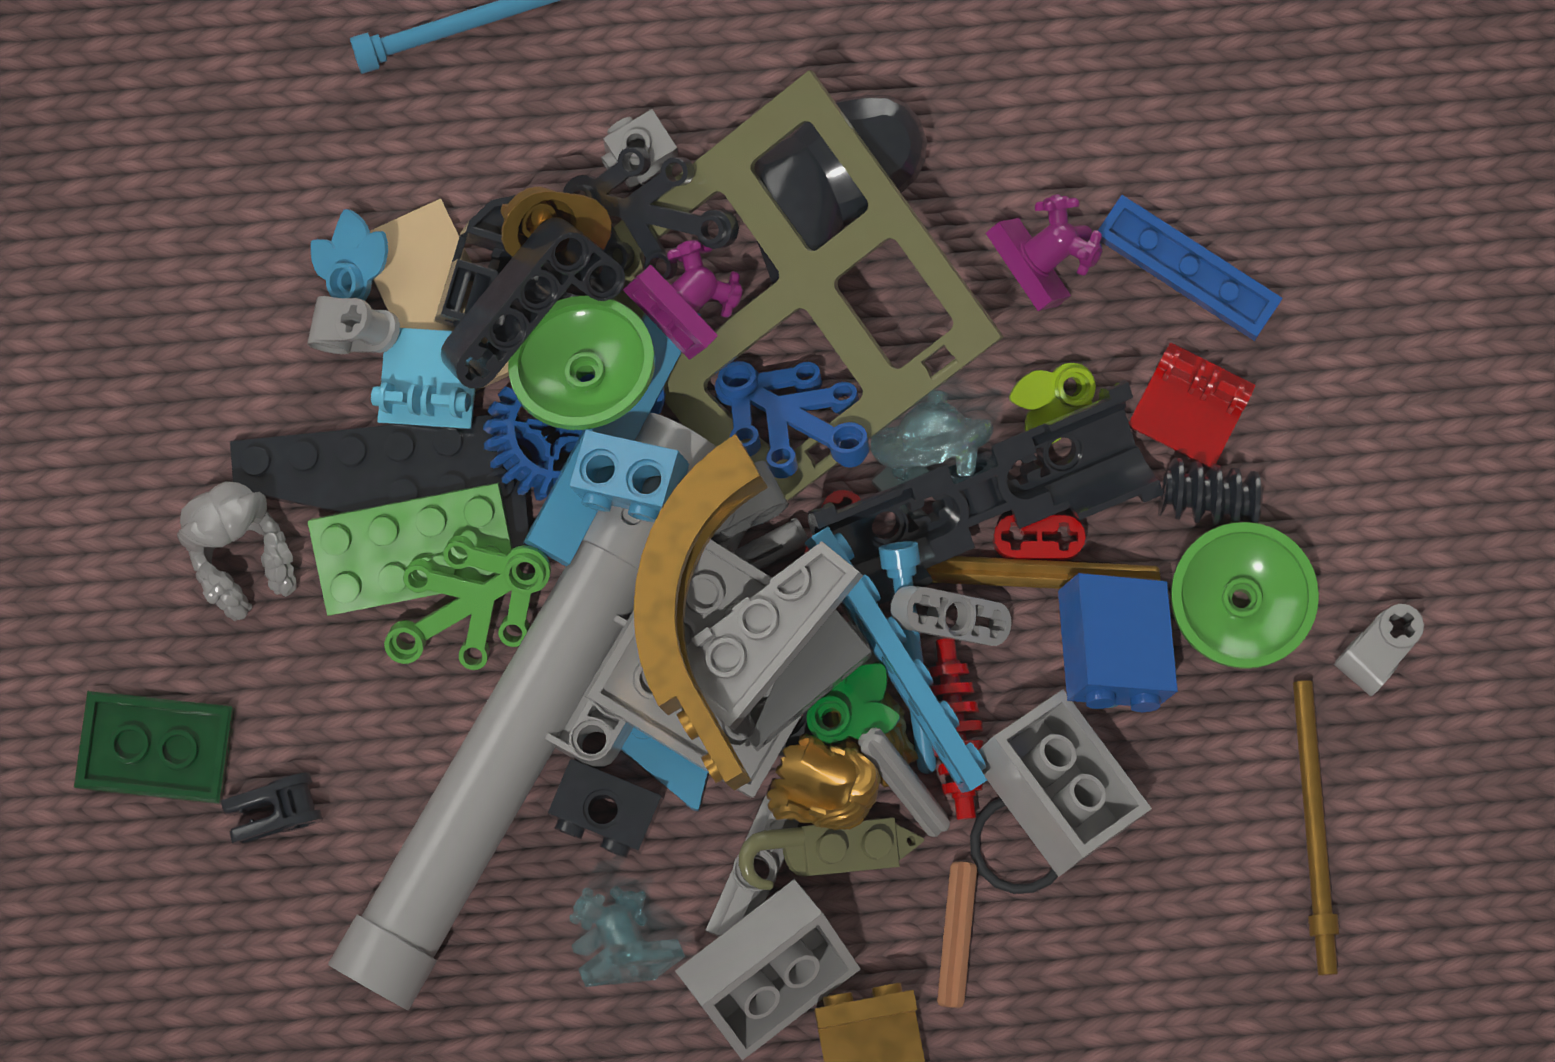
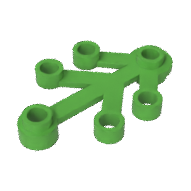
(473, 598)

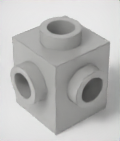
(641, 132)

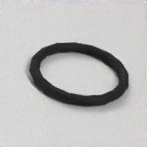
(987, 873)

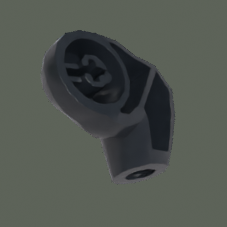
(816, 187)

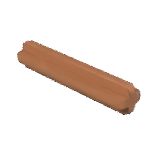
(957, 934)

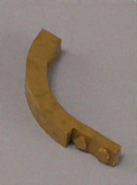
(672, 550)

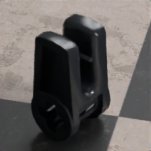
(291, 804)

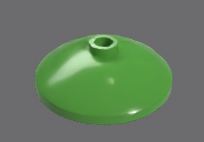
(578, 340)
(1266, 569)

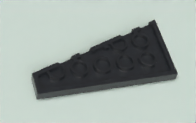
(375, 468)

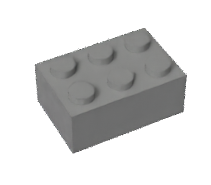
(1061, 783)
(768, 969)

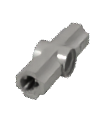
(738, 895)

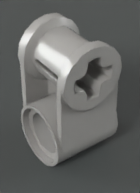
(351, 326)
(1375, 653)

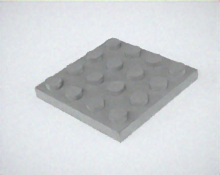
(622, 689)

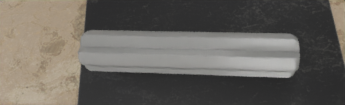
(904, 782)

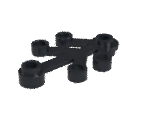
(639, 212)

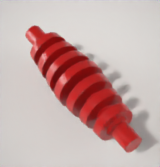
(951, 690)

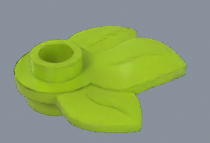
(1045, 395)

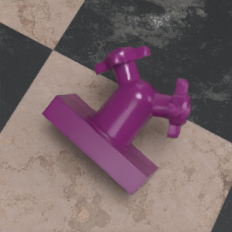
(1035, 257)
(676, 305)

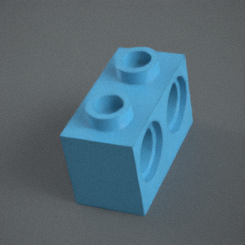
(633, 466)

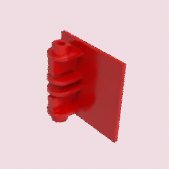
(1191, 405)

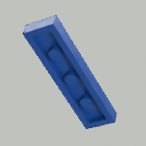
(1188, 267)

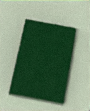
(154, 747)

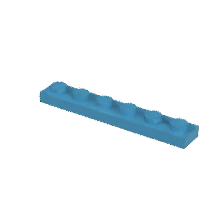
(908, 676)

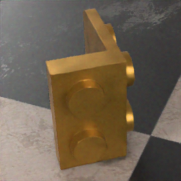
(870, 1028)

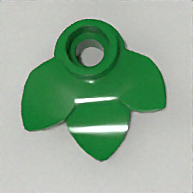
(858, 702)

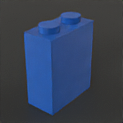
(1117, 642)

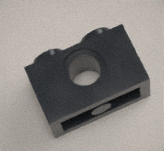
(583, 787)

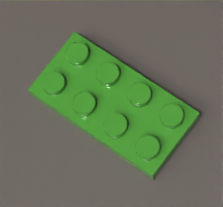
(368, 549)

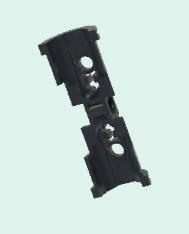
(1096, 475)

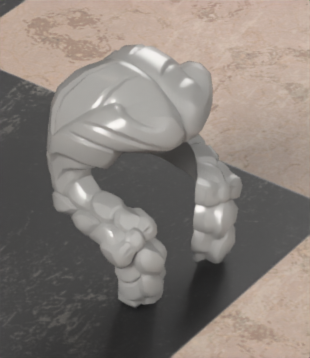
(223, 517)

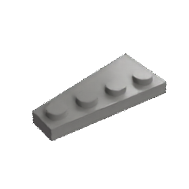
(764, 633)

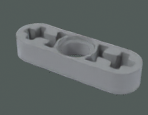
(935, 621)

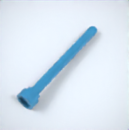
(373, 49)
(901, 562)

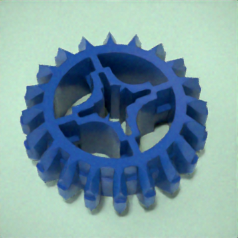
(510, 434)

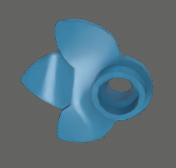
(351, 257)

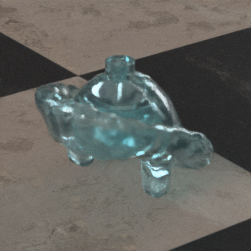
(931, 436)

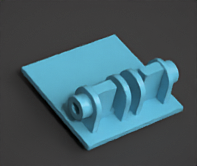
(419, 386)

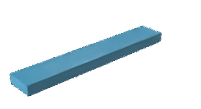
(563, 517)

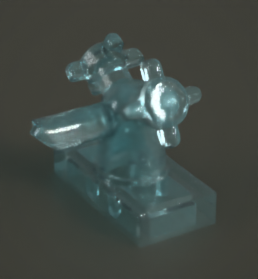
(626, 953)

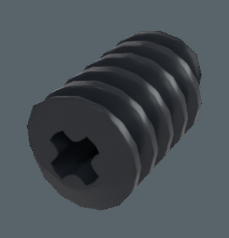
(1211, 493)

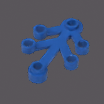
(744, 386)

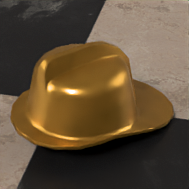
(538, 204)

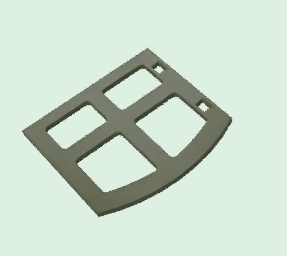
(811, 278)

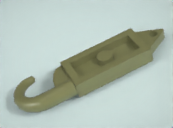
(830, 851)

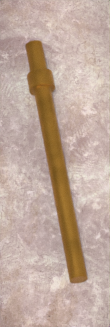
(1323, 923)

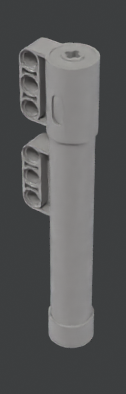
(523, 721)

